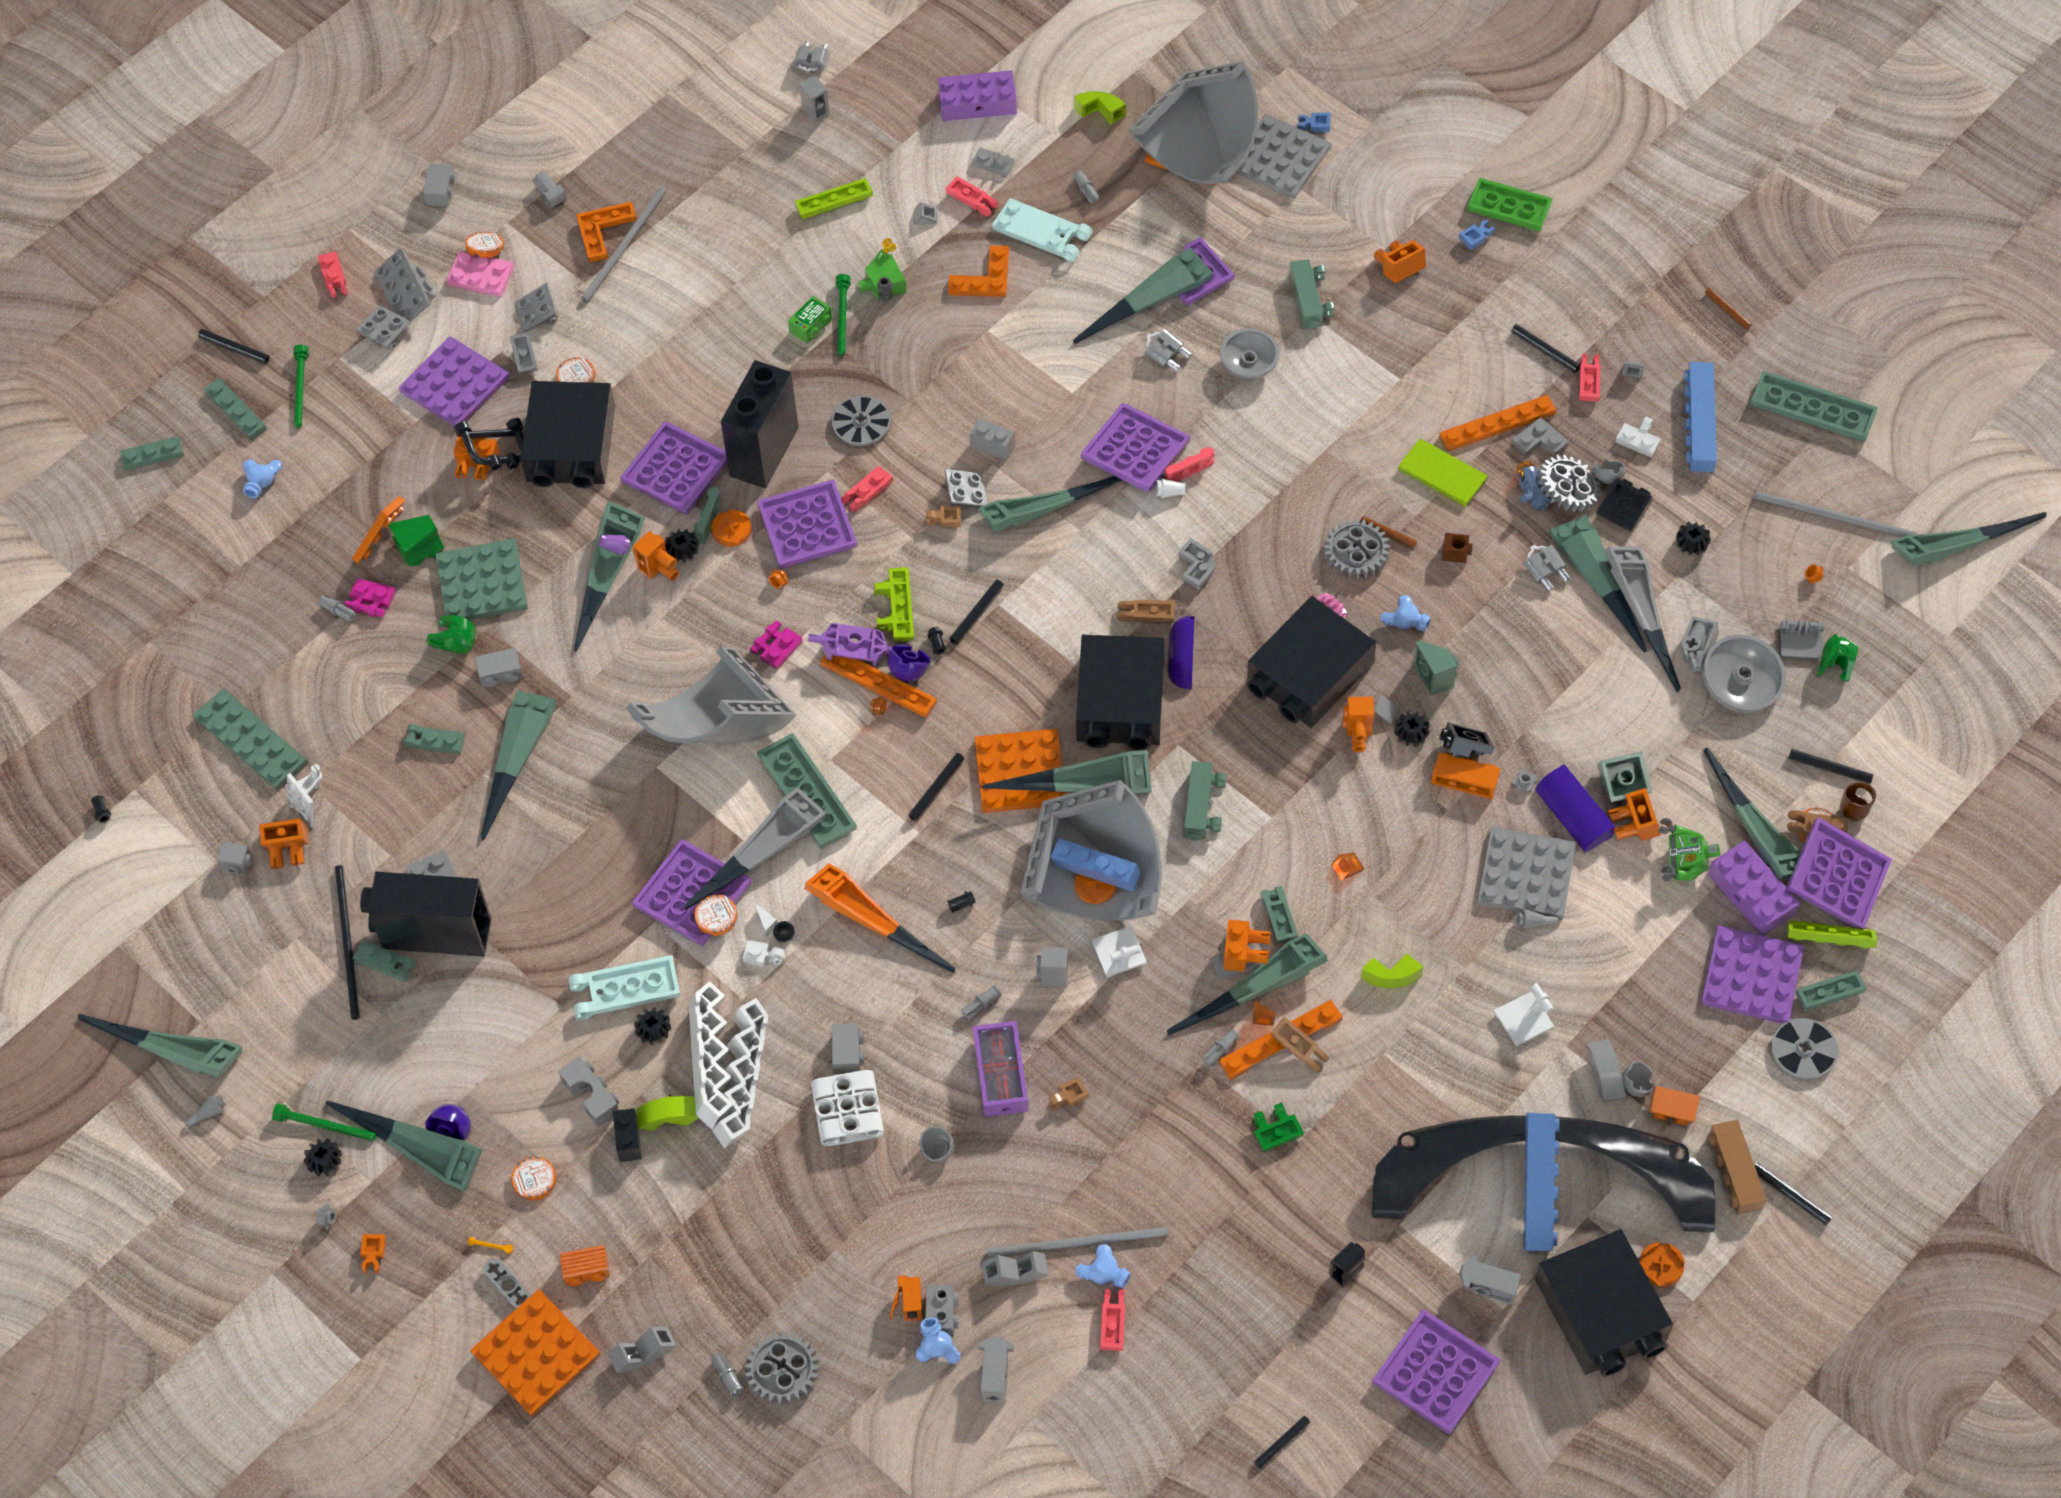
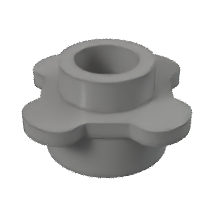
(1525, 785)
(326, 1216)

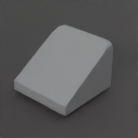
(925, 214)
(1633, 369)
(1385, 711)

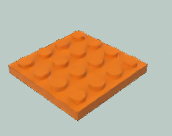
(1014, 756)
(535, 1352)

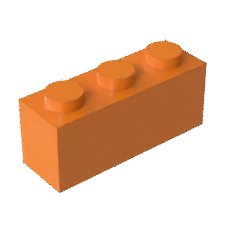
(1465, 775)

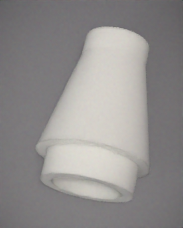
(1168, 488)

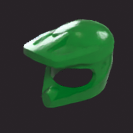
(457, 638)
(1839, 651)

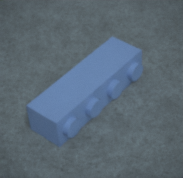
(1096, 865)

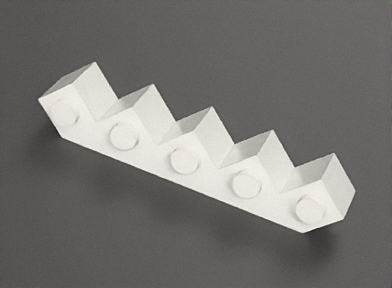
(707, 1055)
(744, 1071)

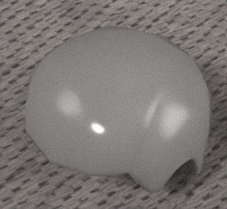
(1609, 471)
(1638, 1079)
(936, 1144)

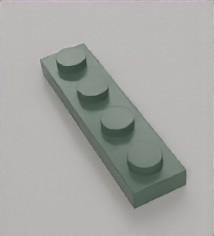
(235, 408)

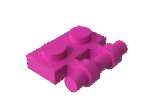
(371, 593)
(780, 649)

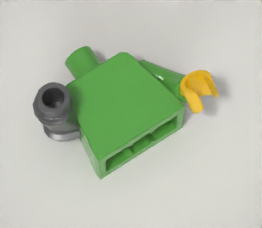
(884, 274)

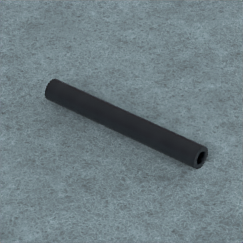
(233, 346)
(1545, 348)
(976, 611)
(1831, 766)
(936, 786)
(1793, 1194)

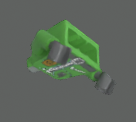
(1687, 852)

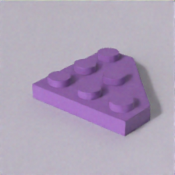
(1221, 272)

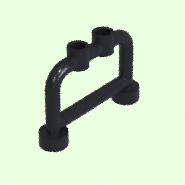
(494, 461)

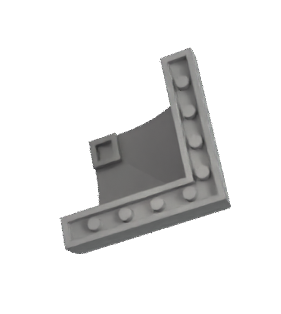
(1202, 124)
(722, 707)
(1104, 820)

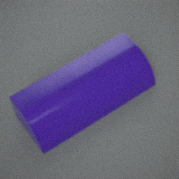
(1575, 808)

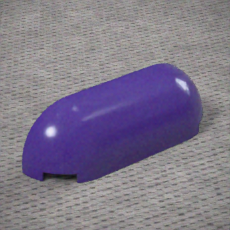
(1181, 652)

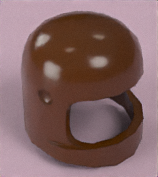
(1854, 806)

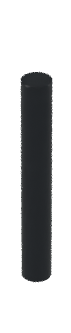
(1281, 1442)

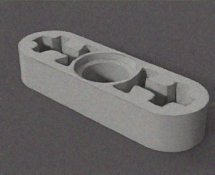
(493, 1278)

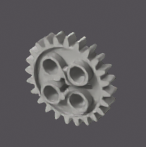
(1569, 483)
(1356, 548)
(769, 1384)

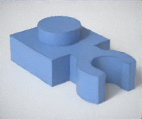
(1318, 122)
(1476, 235)

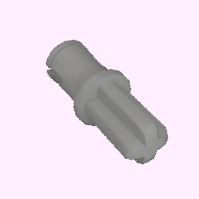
(1085, 186)
(336, 608)
(981, 1002)
(1221, 1047)
(726, 1374)

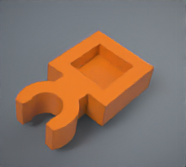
(371, 1250)

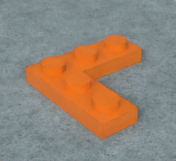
(594, 220)
(992, 285)
(384, 519)

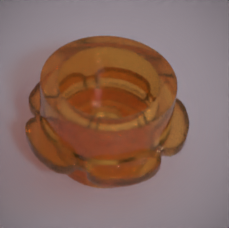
(878, 706)

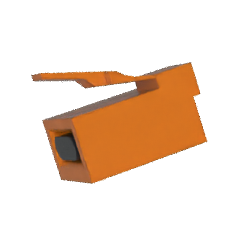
(911, 1296)

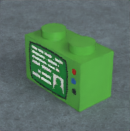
(810, 319)

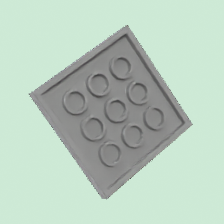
(1283, 156)
(1526, 872)

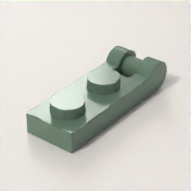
(707, 515)
(434, 739)
(1279, 915)
(384, 961)

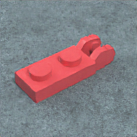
(971, 196)
(332, 273)
(1589, 379)
(1190, 465)
(867, 488)
(1112, 1323)

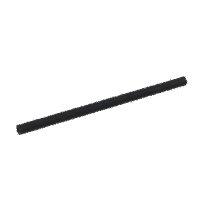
(347, 944)

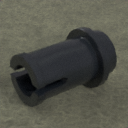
(935, 636)
(102, 813)
(961, 901)

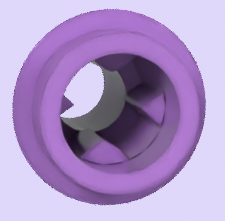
(616, 543)

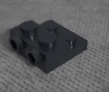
(1625, 504)
(1463, 740)

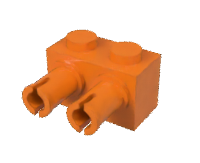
(1402, 260)
(483, 447)
(653, 558)
(1358, 720)
(1639, 809)
(282, 835)
(1236, 949)

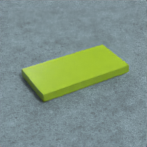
(1442, 472)

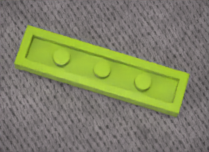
(833, 198)
(1831, 933)

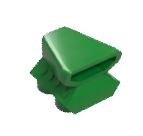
(416, 539)

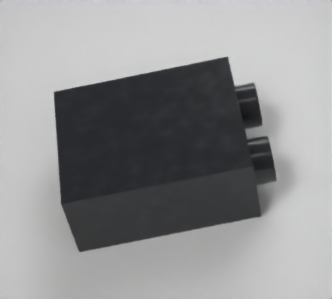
(760, 424)
(568, 433)
(1310, 662)
(1120, 691)
(427, 913)
(1604, 1304)

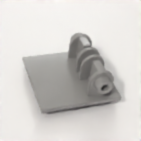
(537, 307)
(383, 327)
(965, 488)
(1801, 639)

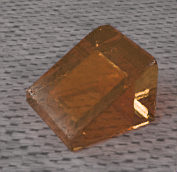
(1347, 865)
(1262, 1015)

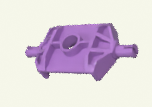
(837, 642)

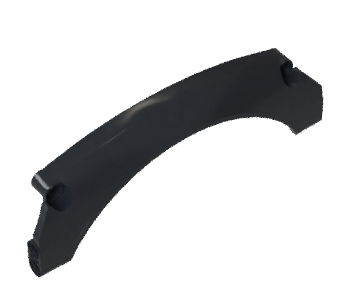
(1435, 1148)

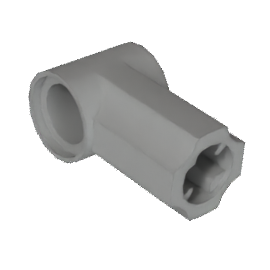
(551, 193)

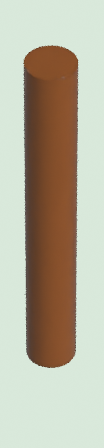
(1728, 308)
(1391, 533)

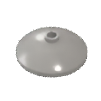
(1247, 346)

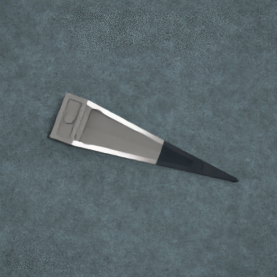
(1634, 579)
(784, 825)

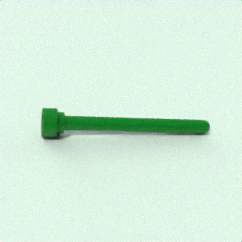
(842, 283)
(301, 353)
(282, 1113)

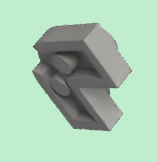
(1201, 560)

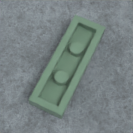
(151, 453)
(1830, 990)

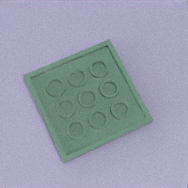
(482, 580)

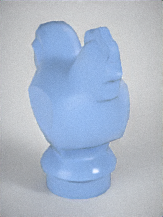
(259, 476)
(1406, 616)
(1104, 1269)
(936, 1343)

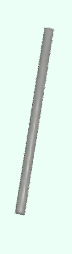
(623, 245)
(1833, 514)
(1079, 1241)

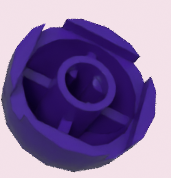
(907, 664)
(449, 1120)

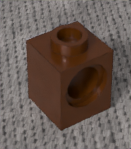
(1454, 541)

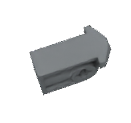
(1698, 640)
(1489, 1280)
(995, 1369)

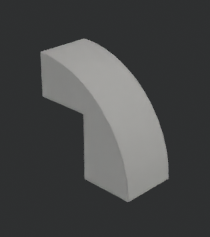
(1606, 1065)
(1009, 1271)
(645, 1350)

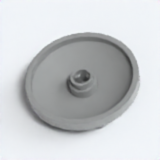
(1744, 674)

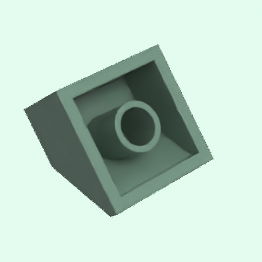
(1435, 666)
(1624, 776)

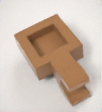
(947, 516)
(1070, 1093)

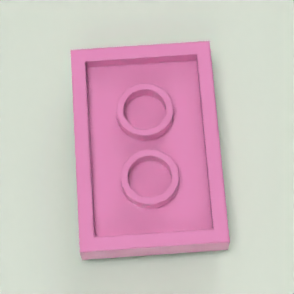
(480, 274)

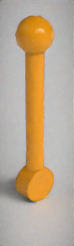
(507, 1248)

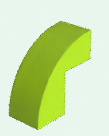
(1107, 104)
(1401, 975)
(673, 1110)

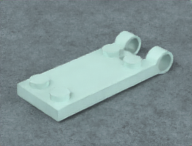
(1040, 229)
(626, 986)

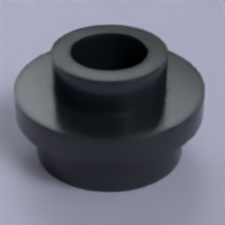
(783, 926)

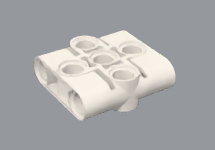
(834, 1124)

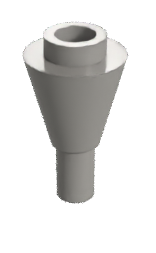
(1529, 919)
(212, 1107)

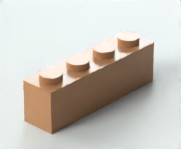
(1737, 1167)

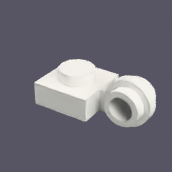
(757, 953)

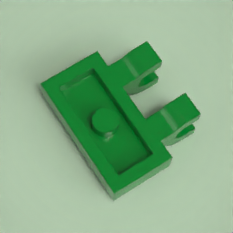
(1276, 1133)

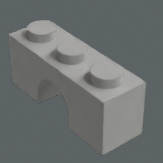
(578, 1077)

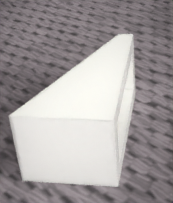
(767, 921)

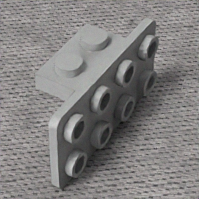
(405, 285)

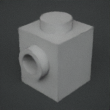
(235, 858)

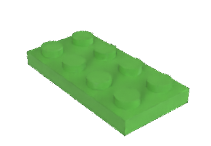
(1509, 204)

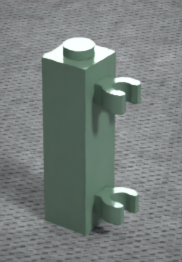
(1306, 293)
(1198, 800)

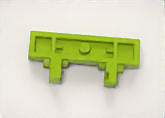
(899, 592)

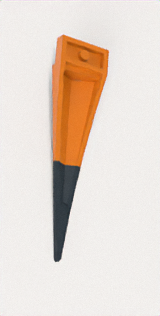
(845, 896)

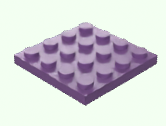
(454, 382)
(1135, 447)
(675, 467)
(807, 524)
(1839, 874)
(677, 882)
(1752, 975)
(1436, 1371)

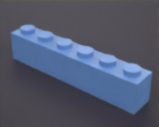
(1701, 417)
(1539, 1181)

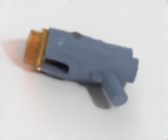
(1528, 481)

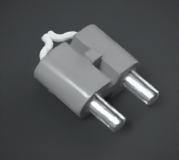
(812, 59)
(1165, 348)
(1545, 564)

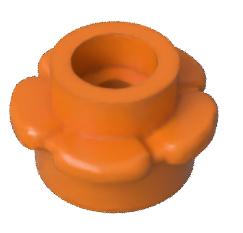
(1814, 573)
(778, 579)

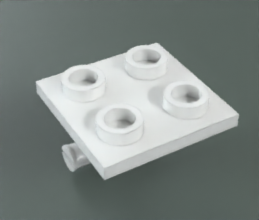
(299, 791)
(1118, 951)
(1526, 1016)

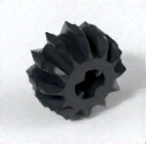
(1693, 538)
(682, 545)
(1412, 728)
(660, 1028)
(314, 1157)

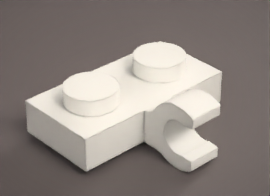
(1639, 439)

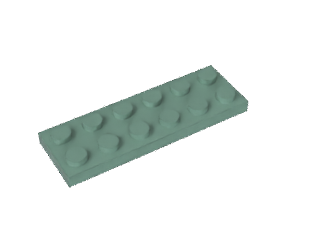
(1814, 406)
(250, 739)
(793, 768)

